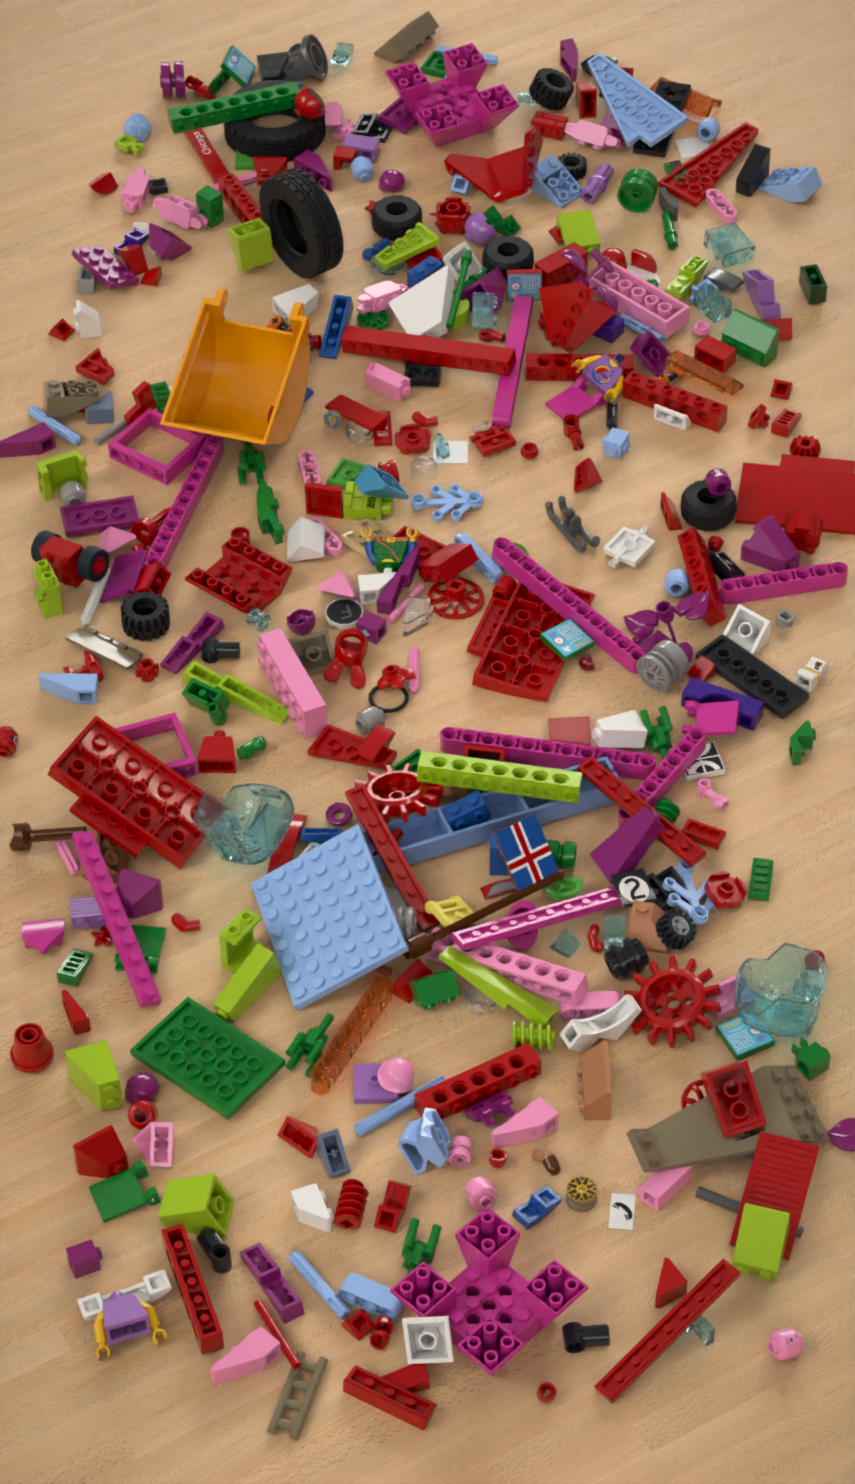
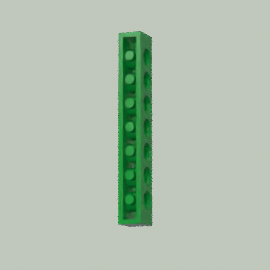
(232, 107)

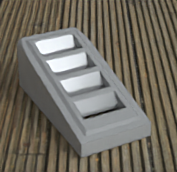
(86, 282)

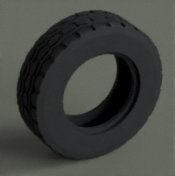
(275, 142)
(301, 223)

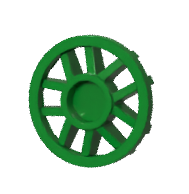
(373, 319)

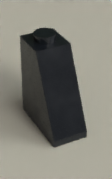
(271, 66)
(754, 170)

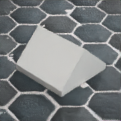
(305, 540)
(748, 629)

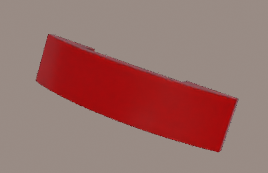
(286, 849)

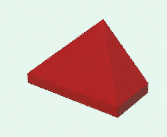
(275, 164)
(586, 475)
(299, 1135)

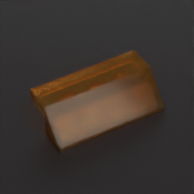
(697, 103)
(703, 373)

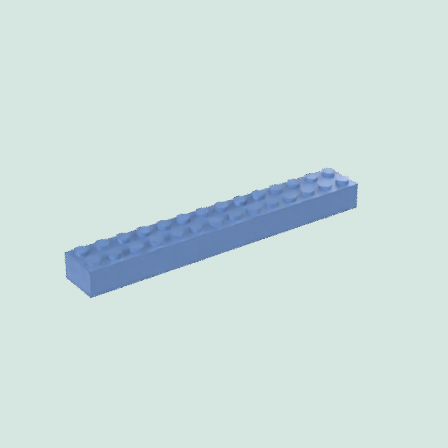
(433, 835)

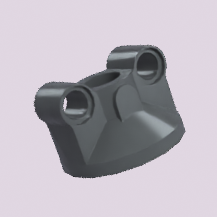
(306, 60)

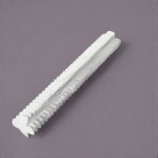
(94, 599)

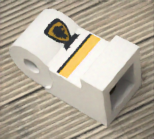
(812, 672)

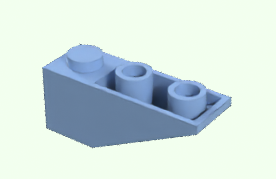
(72, 687)

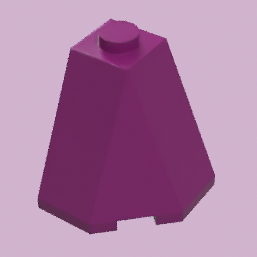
(491, 282)
(770, 547)

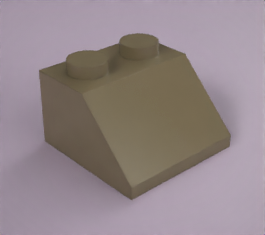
(313, 651)

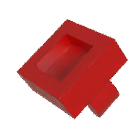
(759, 417)

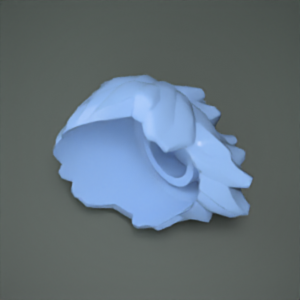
(138, 127)

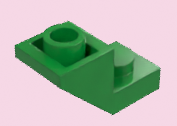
(504, 226)
(801, 740)

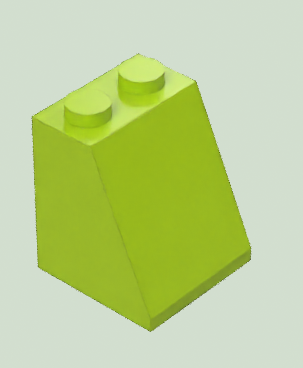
(251, 244)
(95, 1074)
(197, 1204)
(761, 1241)

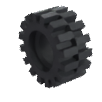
(574, 164)

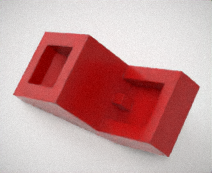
(394, 1206)

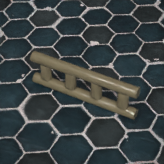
(303, 1407)

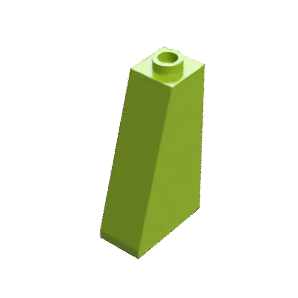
(248, 983)

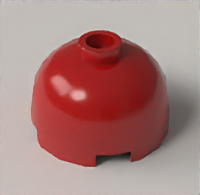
(307, 105)

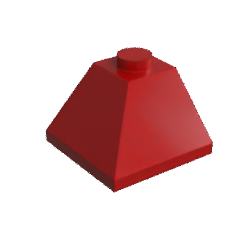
(100, 1154)

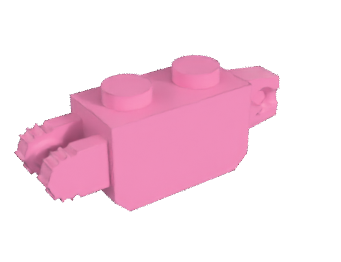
(593, 134)
(135, 191)
(180, 212)
(378, 295)

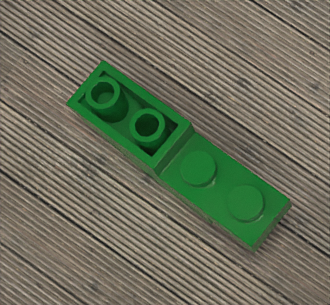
(267, 513)

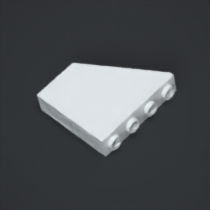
(426, 305)

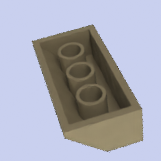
(408, 38)

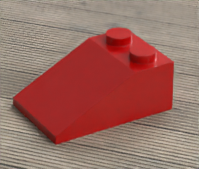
(734, 1098)

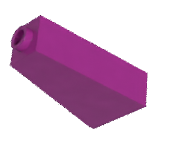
(628, 844)

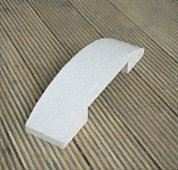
(152, 1289)

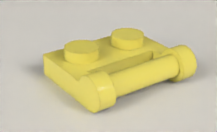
(449, 910)

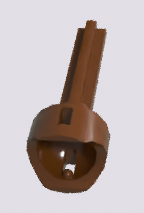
(24, 836)

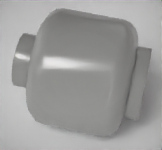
(72, 493)
(369, 719)

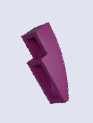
(569, 58)

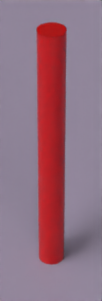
(276, 1333)

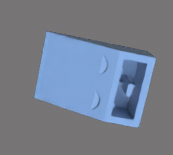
(555, 182)
(792, 183)

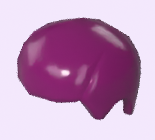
(391, 180)
(301, 621)
(141, 1087)

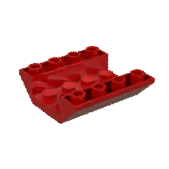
(248, 573)

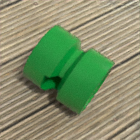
(563, 854)

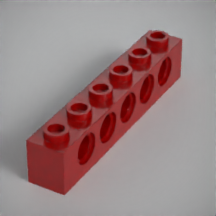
(238, 199)
(558, 366)
(698, 408)
(701, 573)
(480, 1082)
(192, 1289)

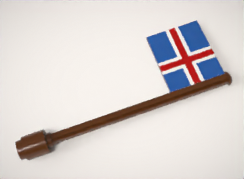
(528, 865)

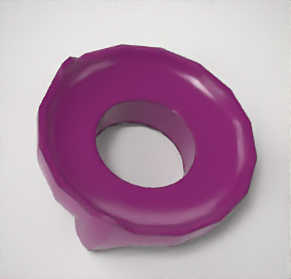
(335, 808)

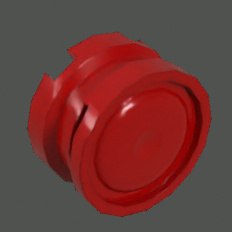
(390, 468)

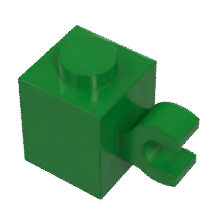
(811, 1059)

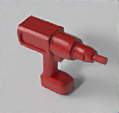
(92, 667)

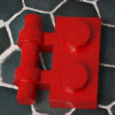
(492, 440)

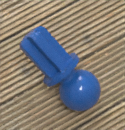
(368, 253)

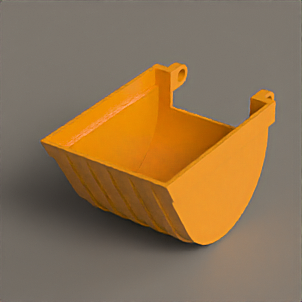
(237, 374)

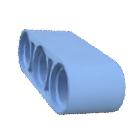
(370, 1296)

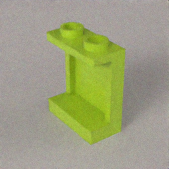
(579, 228)
(59, 470)
(237, 940)

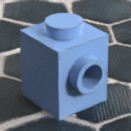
(616, 443)

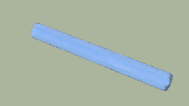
(391, 1110)

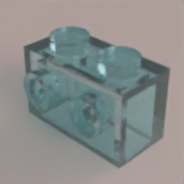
(483, 310)

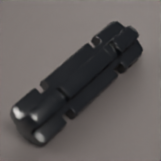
(611, 419)

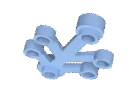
(449, 501)
(697, 912)

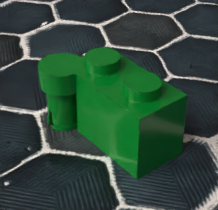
(208, 700)

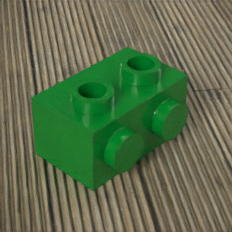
(210, 205)
(435, 988)

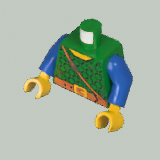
(389, 552)

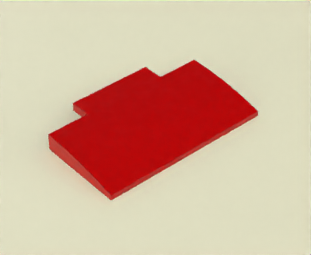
(799, 484)
(511, 646)
(129, 794)

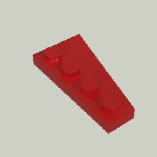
(343, 746)

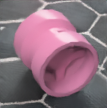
(460, 1151)

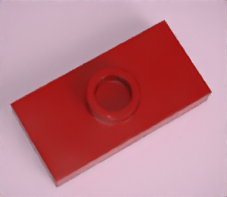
(704, 833)

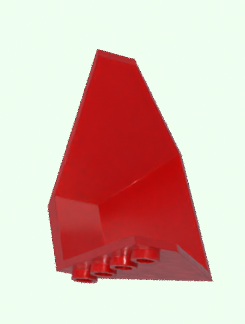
(504, 174)
(572, 314)

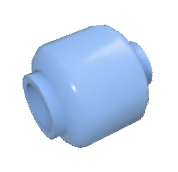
(708, 129)
(362, 169)
(677, 583)

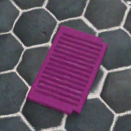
(124, 575)

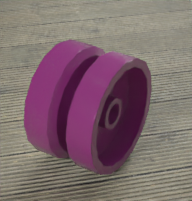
(172, 79)

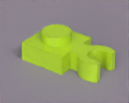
(129, 143)

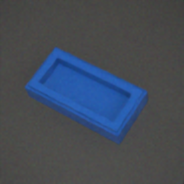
(319, 834)

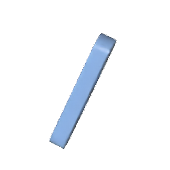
(484, 563)

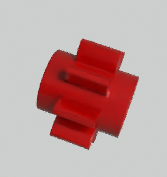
(264, 175)
(147, 670)

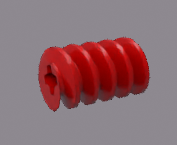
(351, 1205)

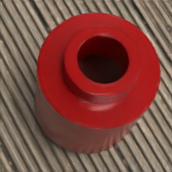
(504, 587)

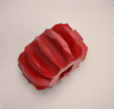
(805, 446)

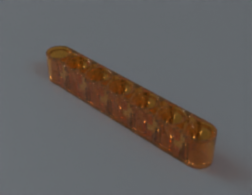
(351, 1035)

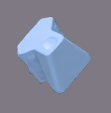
(425, 1141)

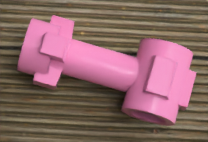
(704, 790)

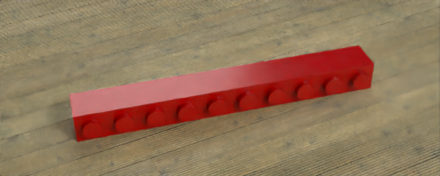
(428, 350)

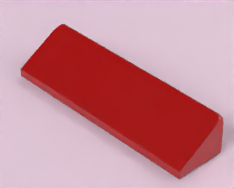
(358, 413)
(389, 1397)

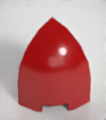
(104, 183)
(643, 261)

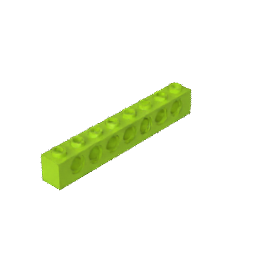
(499, 776)

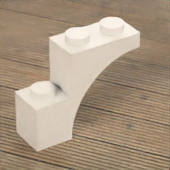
(610, 1024)

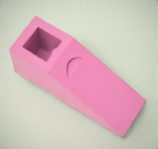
(333, 114)
(528, 1125)
(250, 1356)

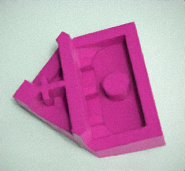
(43, 934)

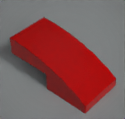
(375, 742)

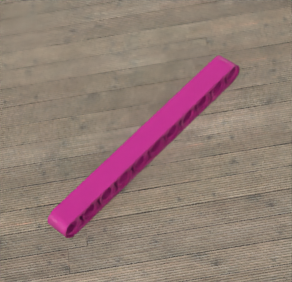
(516, 339)
(186, 502)
(567, 603)
(547, 752)

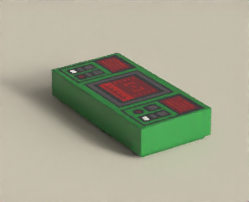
(671, 166)

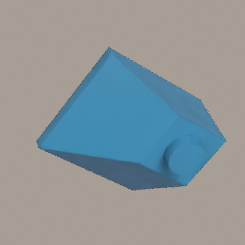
(379, 484)

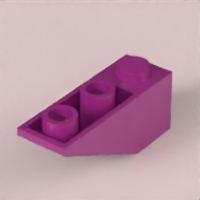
(314, 165)
(28, 442)

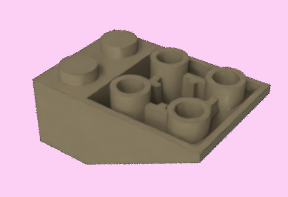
(68, 397)

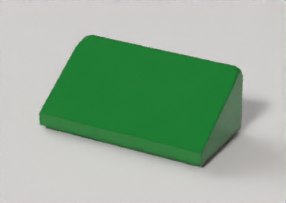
(218, 82)

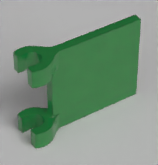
(150, 942)
(123, 1193)

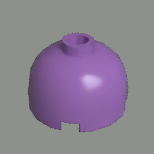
(478, 230)

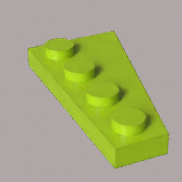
(410, 245)

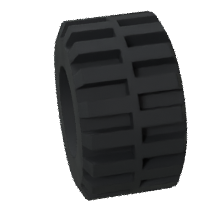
(551, 89)
(145, 616)

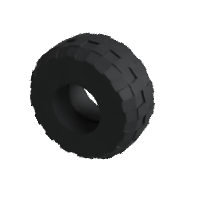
(395, 216)
(508, 254)
(706, 510)

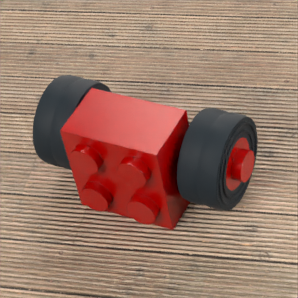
(69, 559)

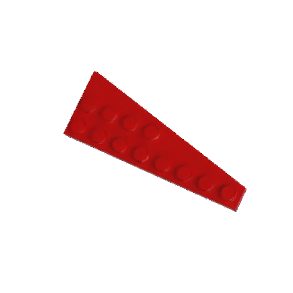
(709, 166)

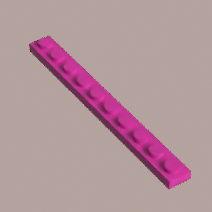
(536, 918)
(116, 919)

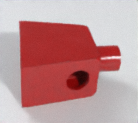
(217, 754)

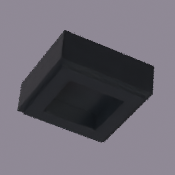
(158, 186)

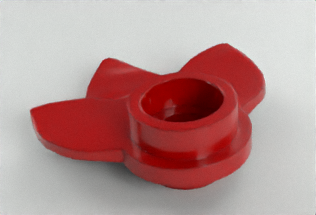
(395, 677)

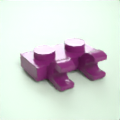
(495, 1104)

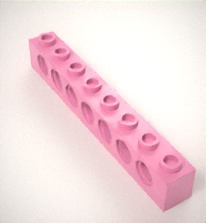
(522, 970)

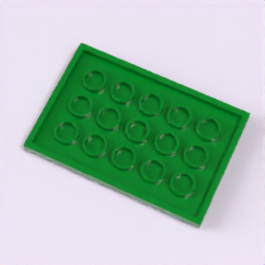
(207, 1057)

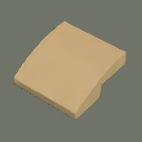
(355, 539)

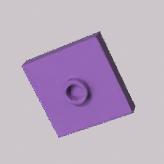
(367, 1086)

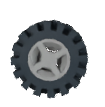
(676, 929)

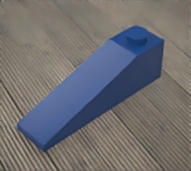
(337, 322)

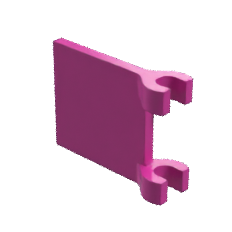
(575, 400)
(713, 717)

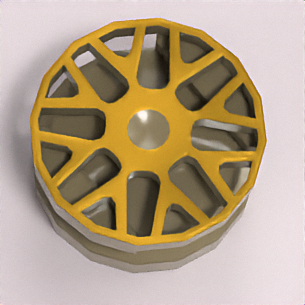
(576, 1189)

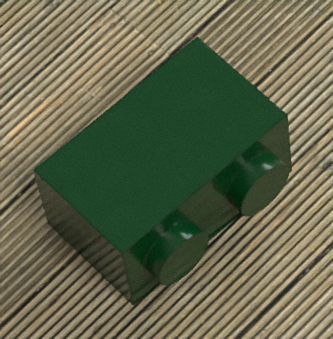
(813, 284)

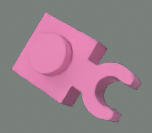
(341, 131)

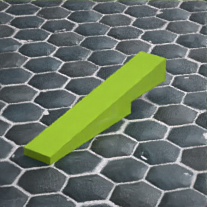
(238, 692)
(499, 988)

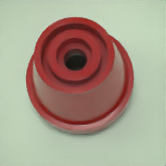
(31, 1049)

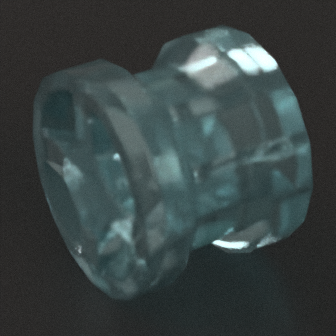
(258, 619)

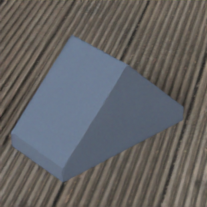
(101, 411)
(332, 1153)

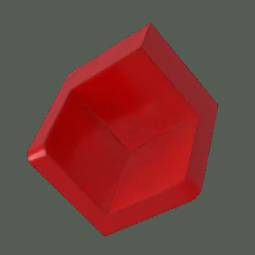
(343, 154)

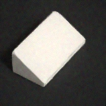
(671, 417)

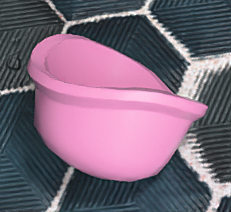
(396, 1075)

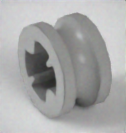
(780, 619)

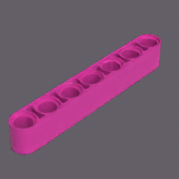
(783, 583)
(670, 769)

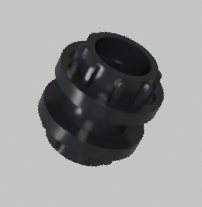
(626, 958)

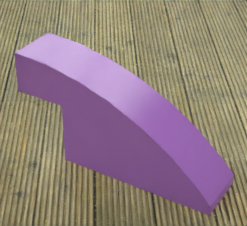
(761, 292)

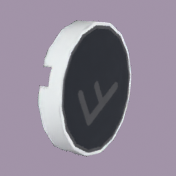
(343, 613)

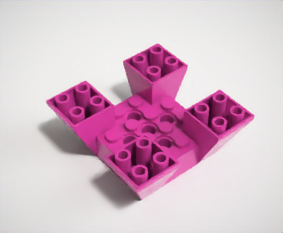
(452, 106)
(490, 1303)

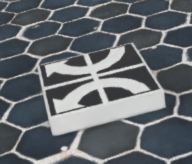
(706, 765)

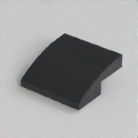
(370, 126)
(423, 374)
(660, 893)

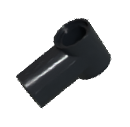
(214, 650)
(216, 1250)
(578, 1337)

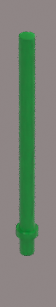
(466, 261)

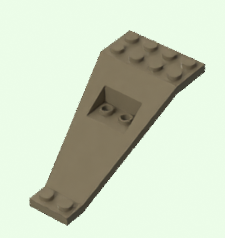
(696, 1137)

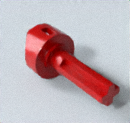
(147, 529)

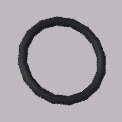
(389, 710)

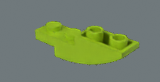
(688, 275)

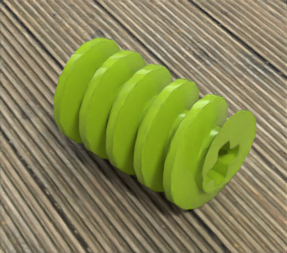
(533, 1035)

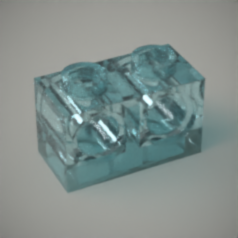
(712, 303)

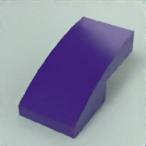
(134, 236)

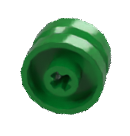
(637, 190)

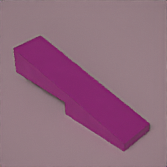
(403, 578)
(191, 645)
(272, 1283)

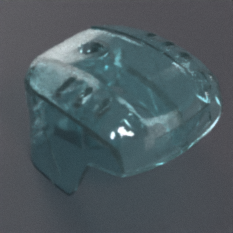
(256, 836)
(772, 1011)

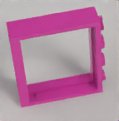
(146, 465)
(160, 725)

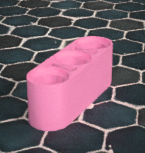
(590, 1005)

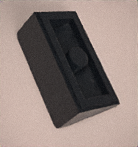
(724, 566)

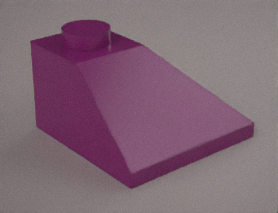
(166, 243)
(650, 352)
(139, 894)

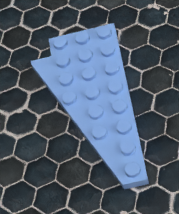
(634, 106)

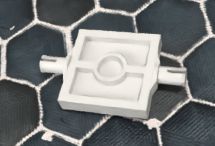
(629, 546)

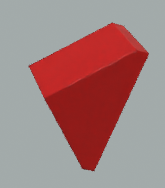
(134, 258)
(671, 1284)

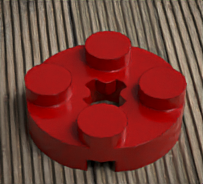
(419, 444)
(715, 890)

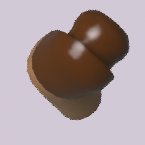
(549, 1161)

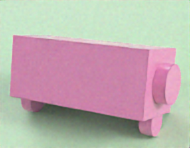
(387, 381)
(664, 1186)

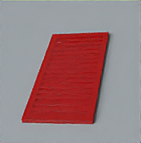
(779, 1180)

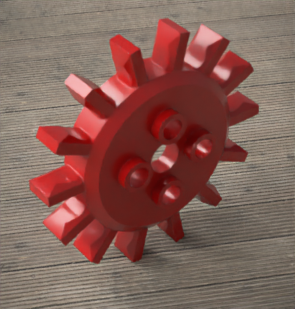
(400, 793)
(686, 988)

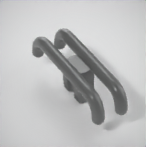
(571, 526)

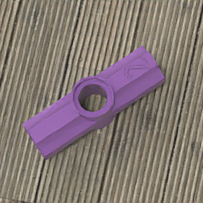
(597, 183)

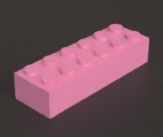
(642, 300)
(292, 683)

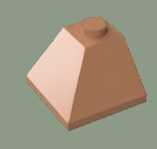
(643, 926)

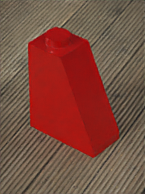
(586, 99)

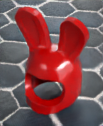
(348, 655)

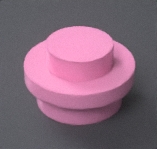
(701, 328)

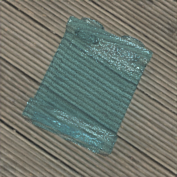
(730, 244)

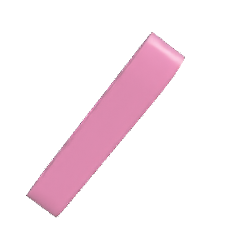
(728, 213)
(312, 464)
(337, 544)

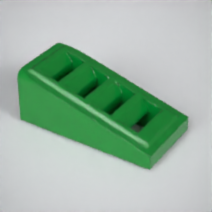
(161, 395)
(765, 868)
(74, 979)

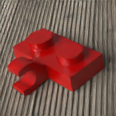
(197, 85)

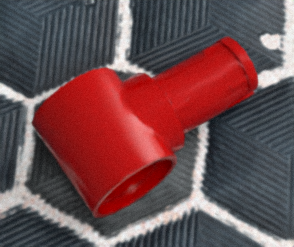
(572, 430)

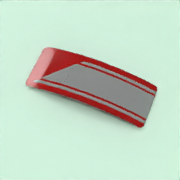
(497, 888)

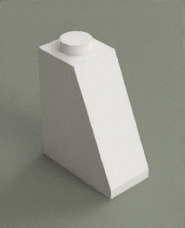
(284, 302)
(620, 731)

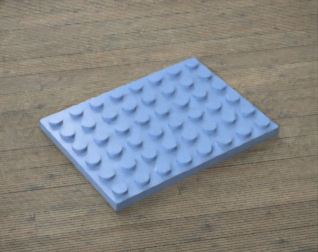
(328, 917)

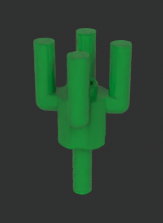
(252, 462)
(658, 735)
(309, 1045)
(417, 1251)

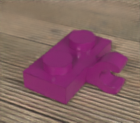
(648, 643)

